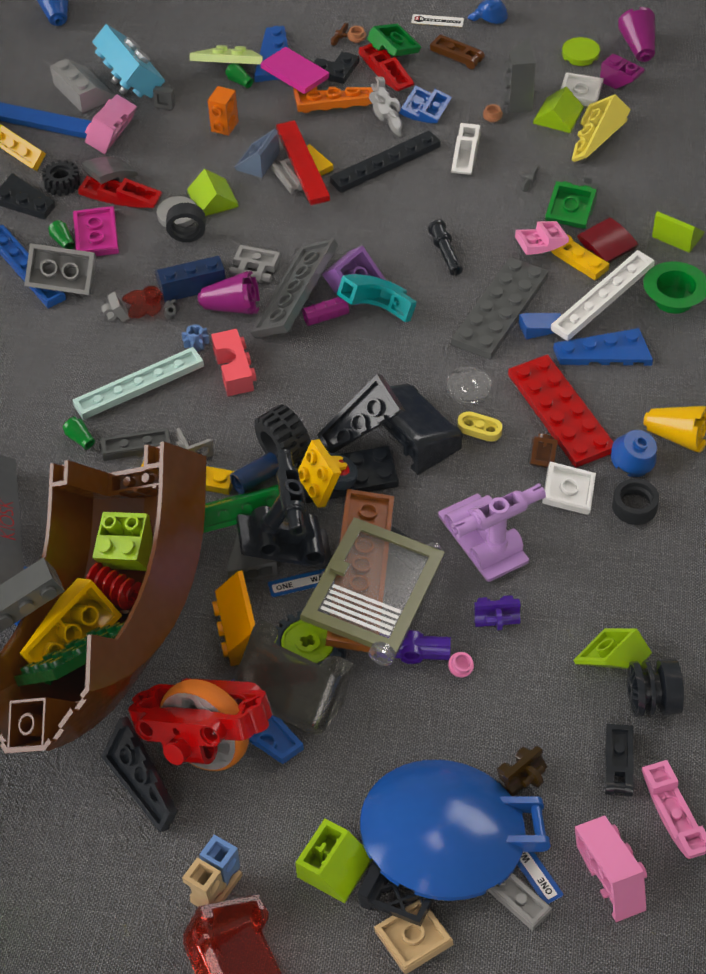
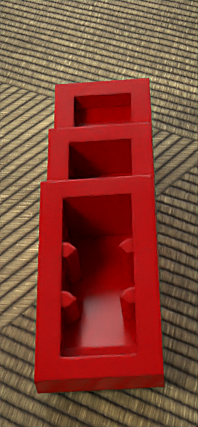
(386, 67)
(125, 194)

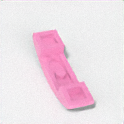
(674, 810)

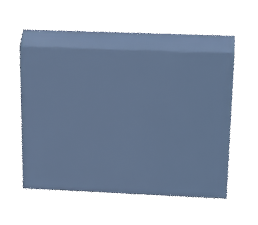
(260, 155)

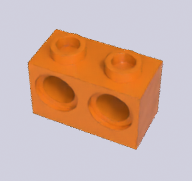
(223, 110)

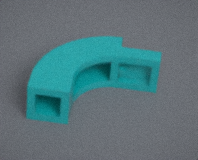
(378, 292)

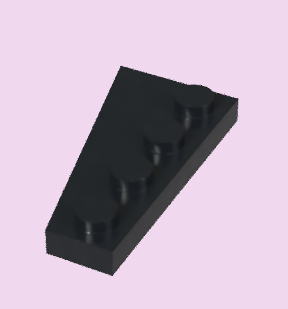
(362, 414)
(138, 775)

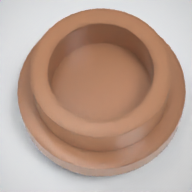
(356, 34)
(492, 113)

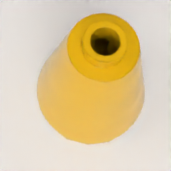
(679, 425)

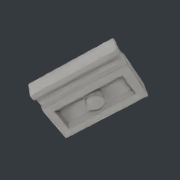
(287, 175)

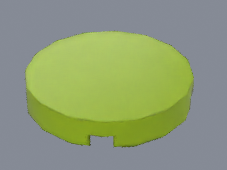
(580, 51)

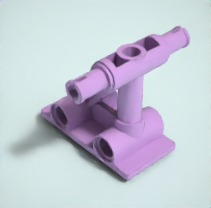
(482, 533)

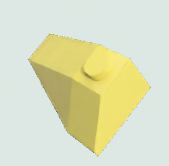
(598, 124)

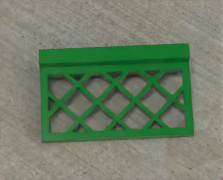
(224, 511)

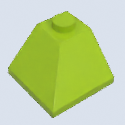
(615, 649)

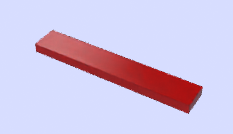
(303, 163)

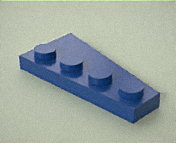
(273, 41)
(620, 346)
(277, 741)

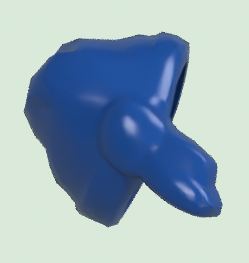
(491, 11)

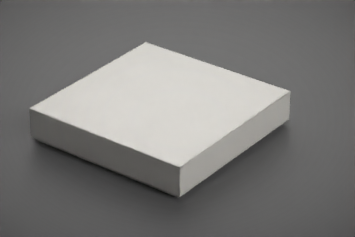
(585, 88)
(569, 488)

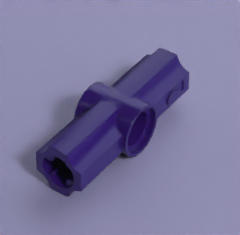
(420, 647)

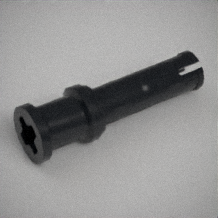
(442, 240)

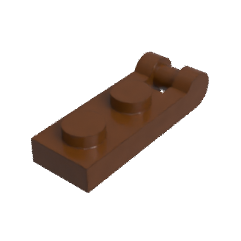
(457, 51)

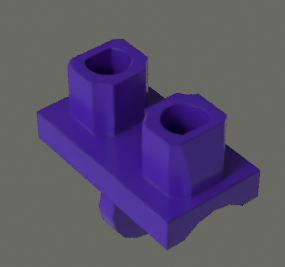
(497, 612)

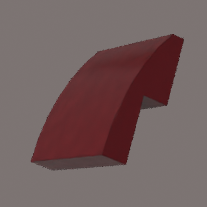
(608, 240)

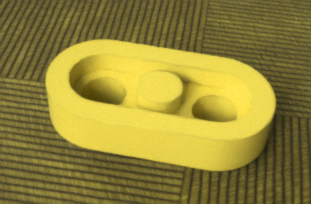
(479, 426)

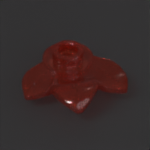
(143, 301)

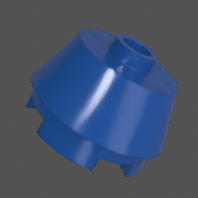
(634, 453)

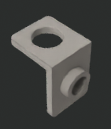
(183, 443)

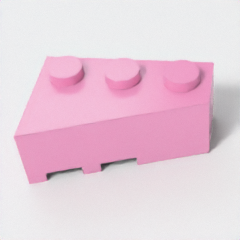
(109, 123)
(614, 866)

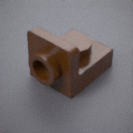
(543, 450)

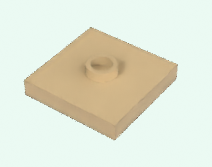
(410, 943)

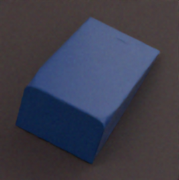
(537, 324)

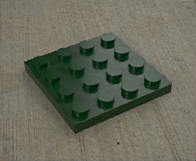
(61, 662)

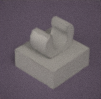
(115, 308)

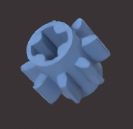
(195, 337)

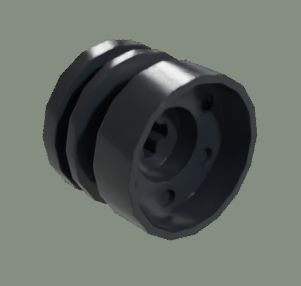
(661, 687)

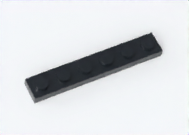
(384, 161)

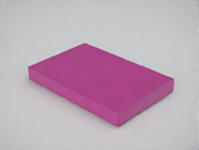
(295, 70)
(96, 231)

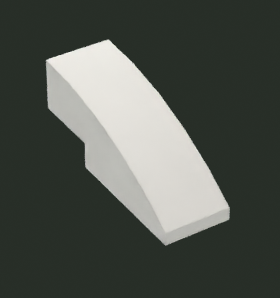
(466, 149)

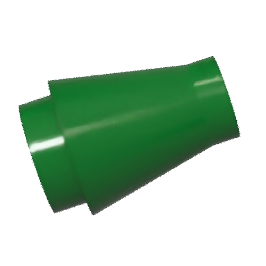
(237, 74)
(60, 233)
(78, 432)

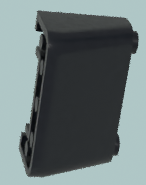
(422, 430)

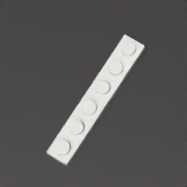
(602, 295)

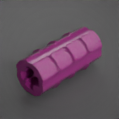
(325, 311)

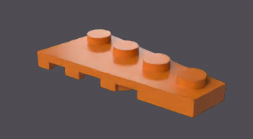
(331, 98)

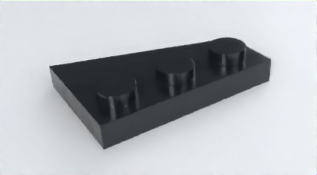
(24, 198)

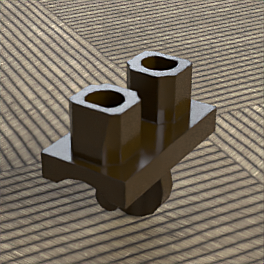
(525, 771)

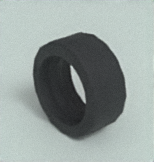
(181, 211)
(636, 487)

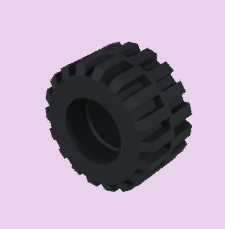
(282, 430)

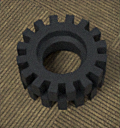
(62, 185)

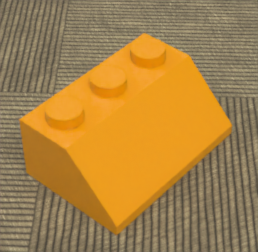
(235, 615)

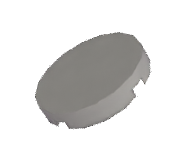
(166, 204)

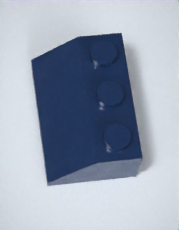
(189, 278)

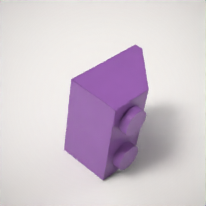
(353, 262)

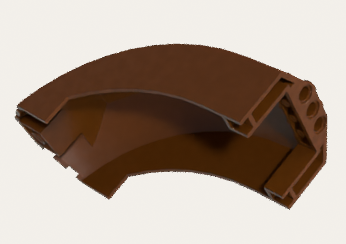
(173, 495)

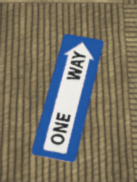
(295, 583)
(539, 877)

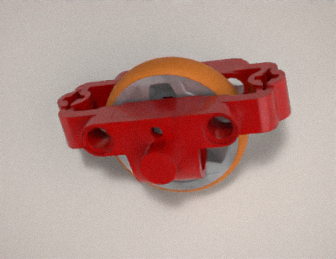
(201, 720)

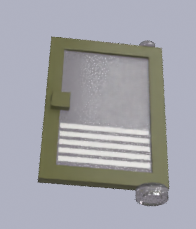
(373, 588)

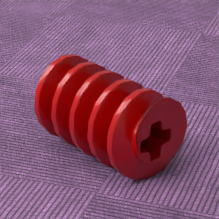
(115, 587)

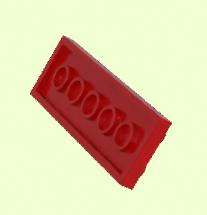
(561, 410)

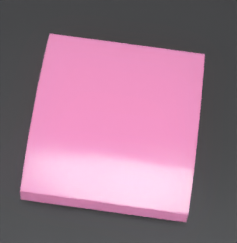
(544, 238)

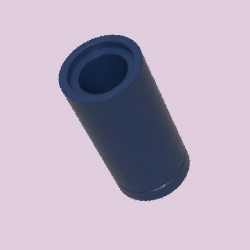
(254, 473)

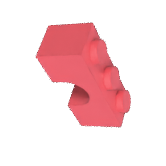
(237, 374)

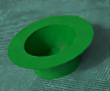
(675, 286)

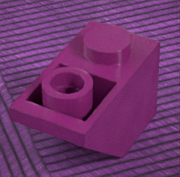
(619, 71)

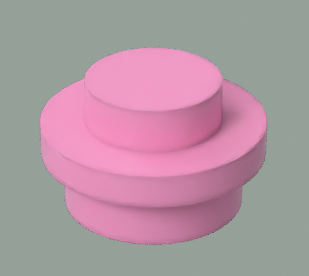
(461, 664)

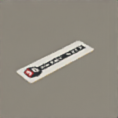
(437, 20)

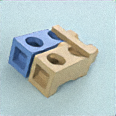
(214, 873)

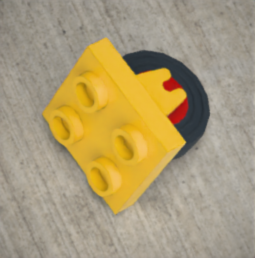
(325, 471)

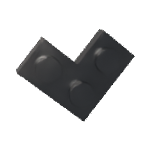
(341, 68)

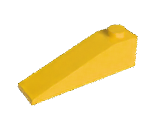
(72, 616)

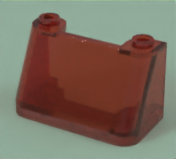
(229, 938)

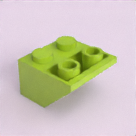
(124, 541)
(333, 861)

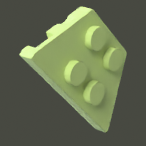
(225, 55)

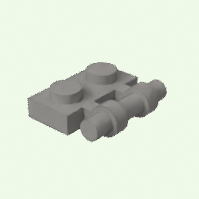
(258, 259)

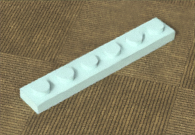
(138, 383)

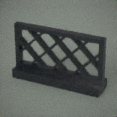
(376, 884)

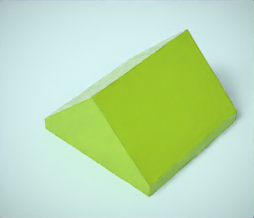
(559, 111)
(212, 193)
(676, 232)

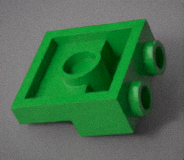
(393, 39)
(571, 204)

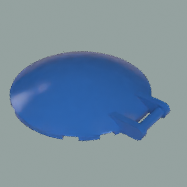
(447, 829)

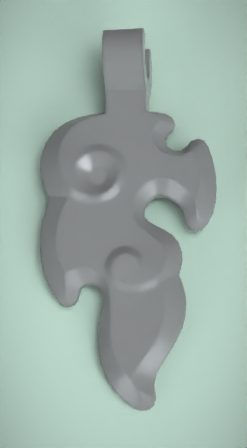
(381, 104)

